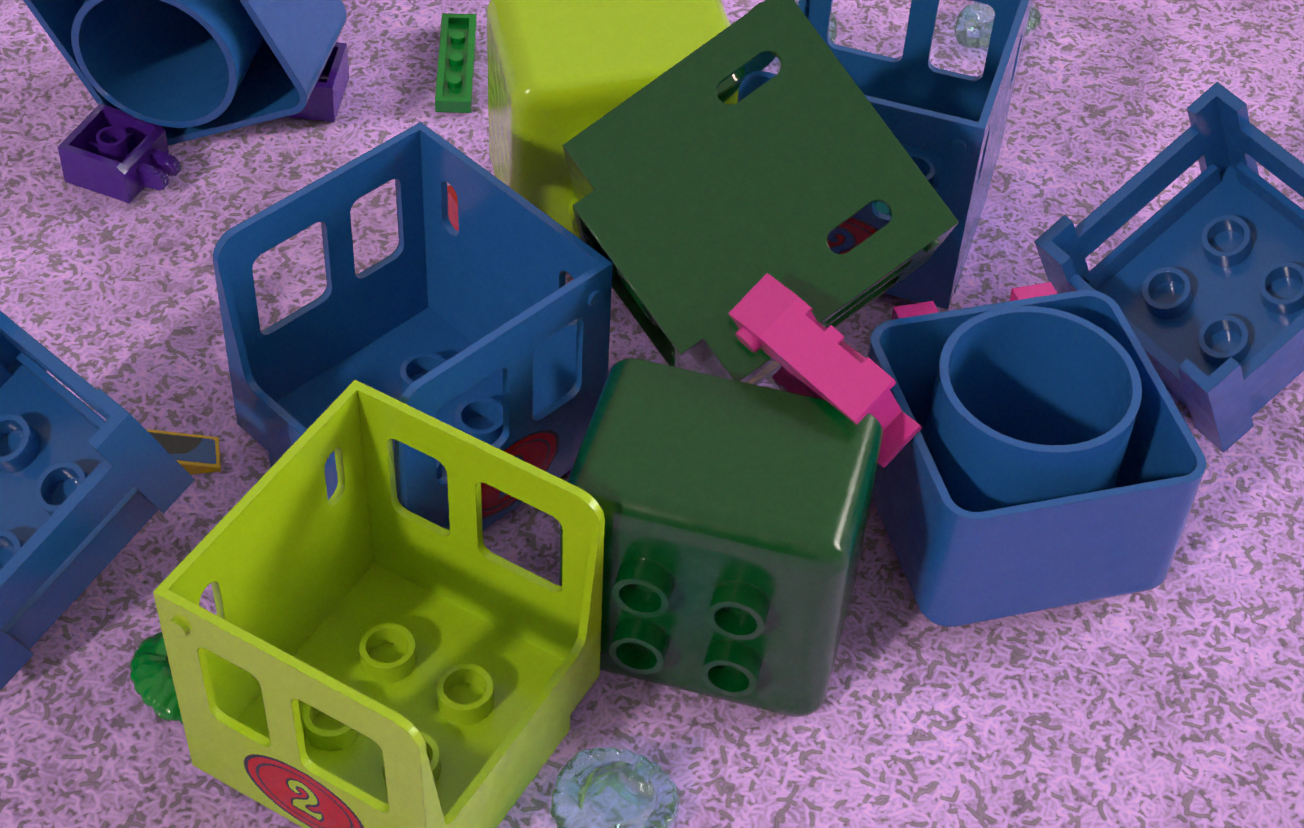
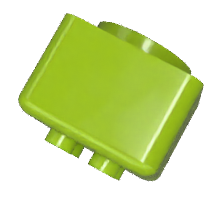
(568, 66)

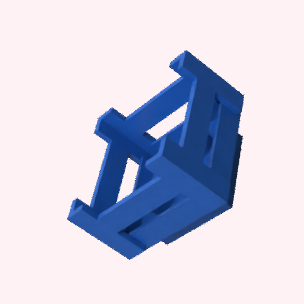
(1210, 274)
(67, 489)

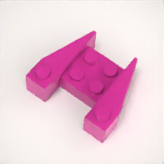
(820, 362)

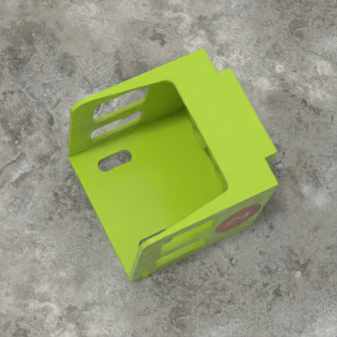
(370, 654)

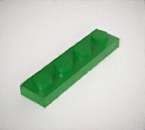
(456, 63)

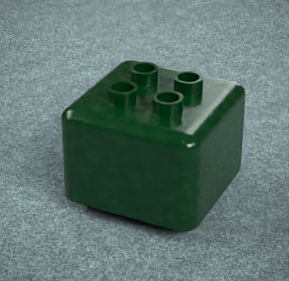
(725, 532)

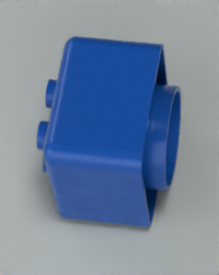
(196, 61)
(1039, 460)

